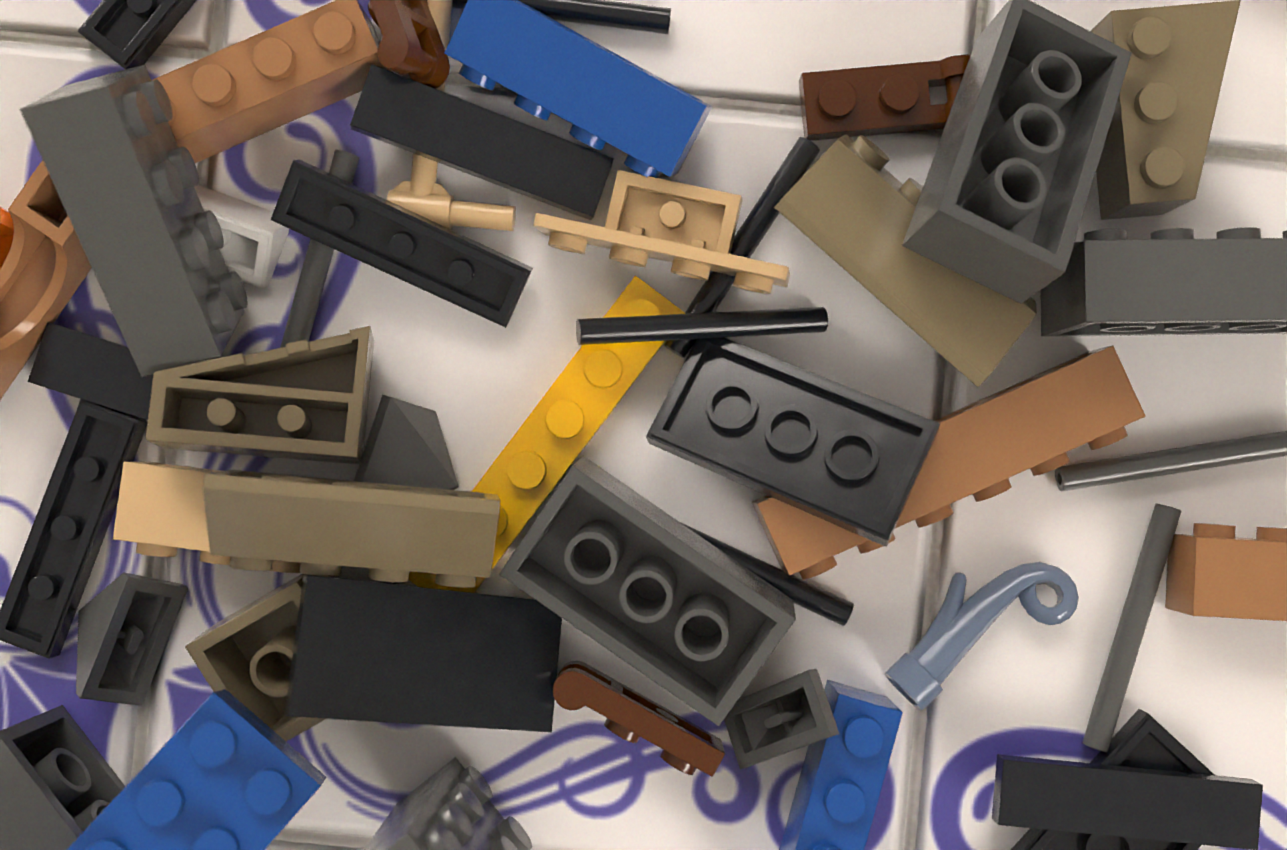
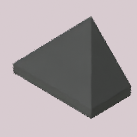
(406, 448)
(125, 637)
(780, 719)

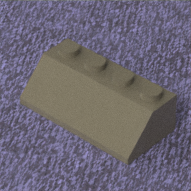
(861, 220)
(350, 524)

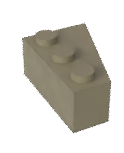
(1164, 104)
(270, 403)

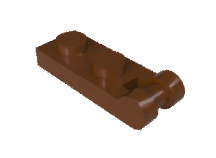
(410, 40)
(878, 98)
(636, 716)

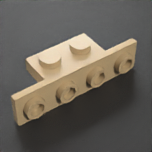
(670, 224)

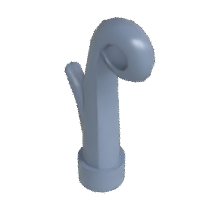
(963, 624)

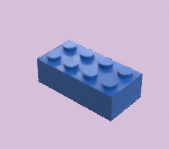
(210, 787)

